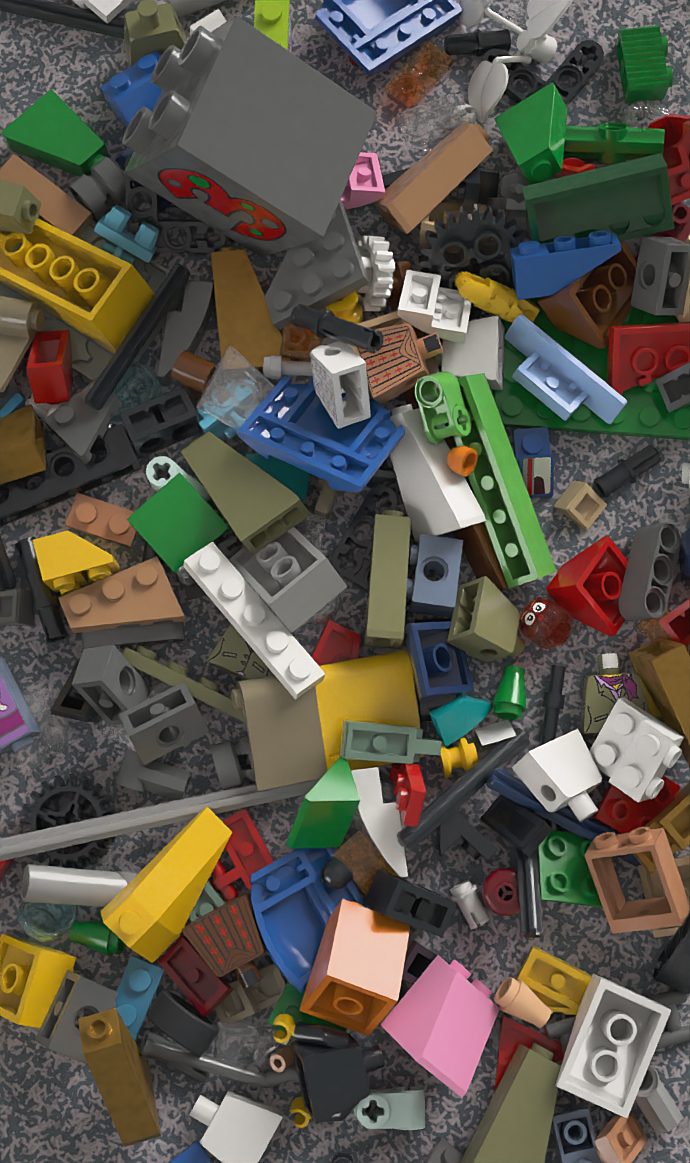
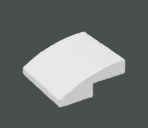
(434, 307)

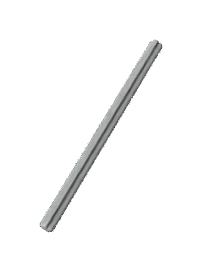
(144, 818)

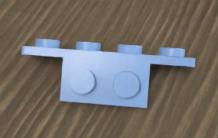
(558, 376)

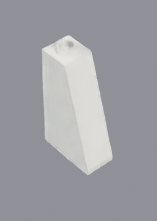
(431, 492)

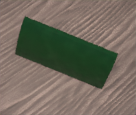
(617, 198)

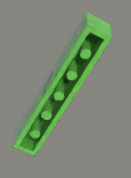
(501, 489)

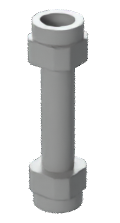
(275, 367)

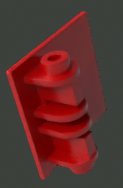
(627, 814)

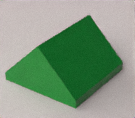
(326, 810)

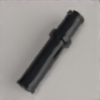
(325, 324)
(45, 602)

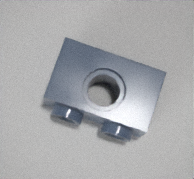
(444, 557)

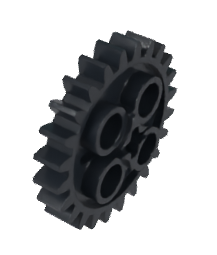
(466, 233)

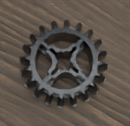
(76, 807)

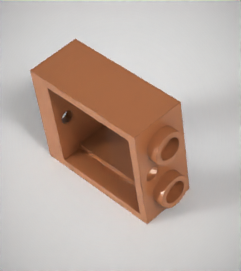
(644, 913)

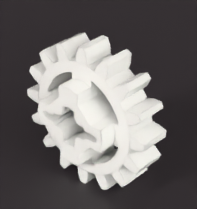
(379, 269)

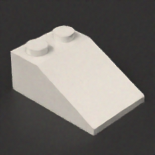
(611, 1045)

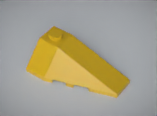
(162, 895)

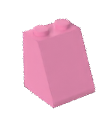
(444, 1022)

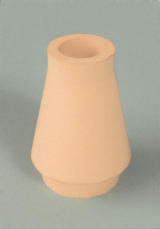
(520, 1001)

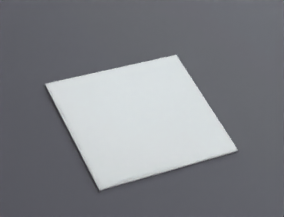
(495, 732)

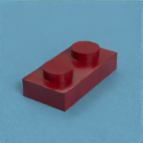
(194, 976)

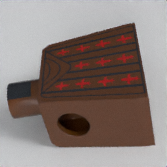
(229, 940)

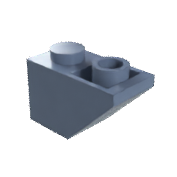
(574, 1137)

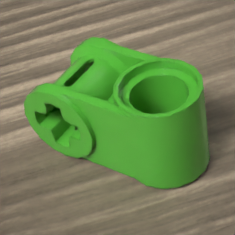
(443, 408)

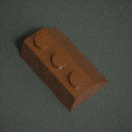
(594, 300)

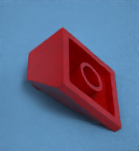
(592, 585)

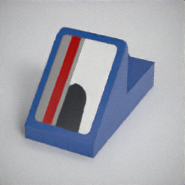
(535, 460)

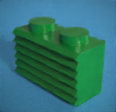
(643, 64)

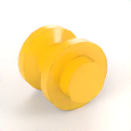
(347, 308)
(456, 757)

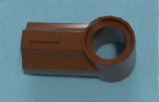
(193, 373)

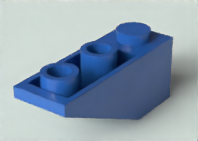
(551, 266)

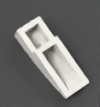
(380, 819)

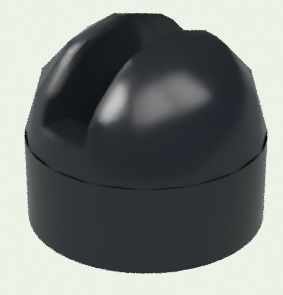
(336, 874)

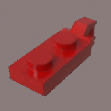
(409, 790)

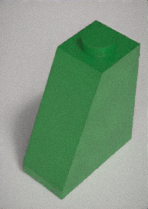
(536, 133)
(55, 136)

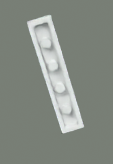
(254, 620)

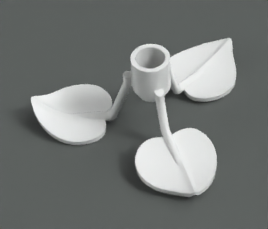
(492, 78)

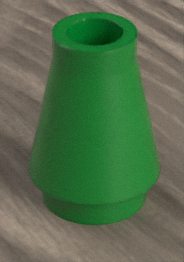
(510, 695)
(96, 937)

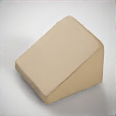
(580, 504)

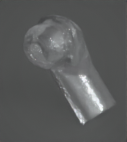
(642, 109)

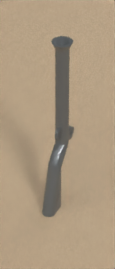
(250, 1074)

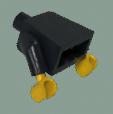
(329, 1070)

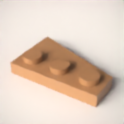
(125, 598)

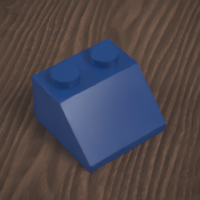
(133, 89)

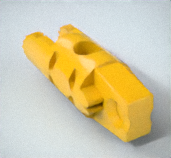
(494, 297)

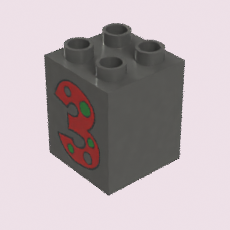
(247, 138)

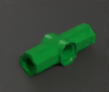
(612, 142)

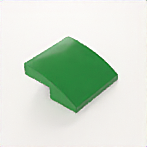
(177, 522)

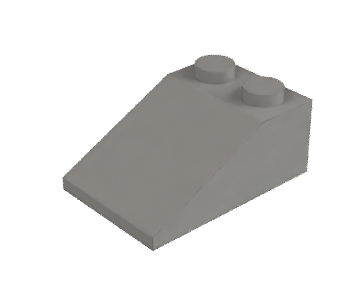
(290, 577)

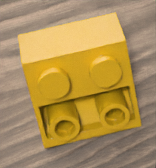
(71, 562)

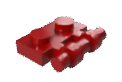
(245, 850)

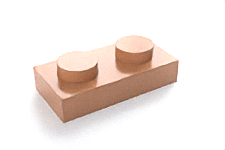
(101, 520)
(620, 1140)

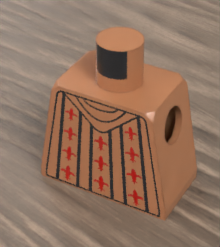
(398, 361)

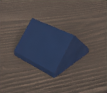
(436, 665)

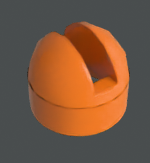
(462, 460)

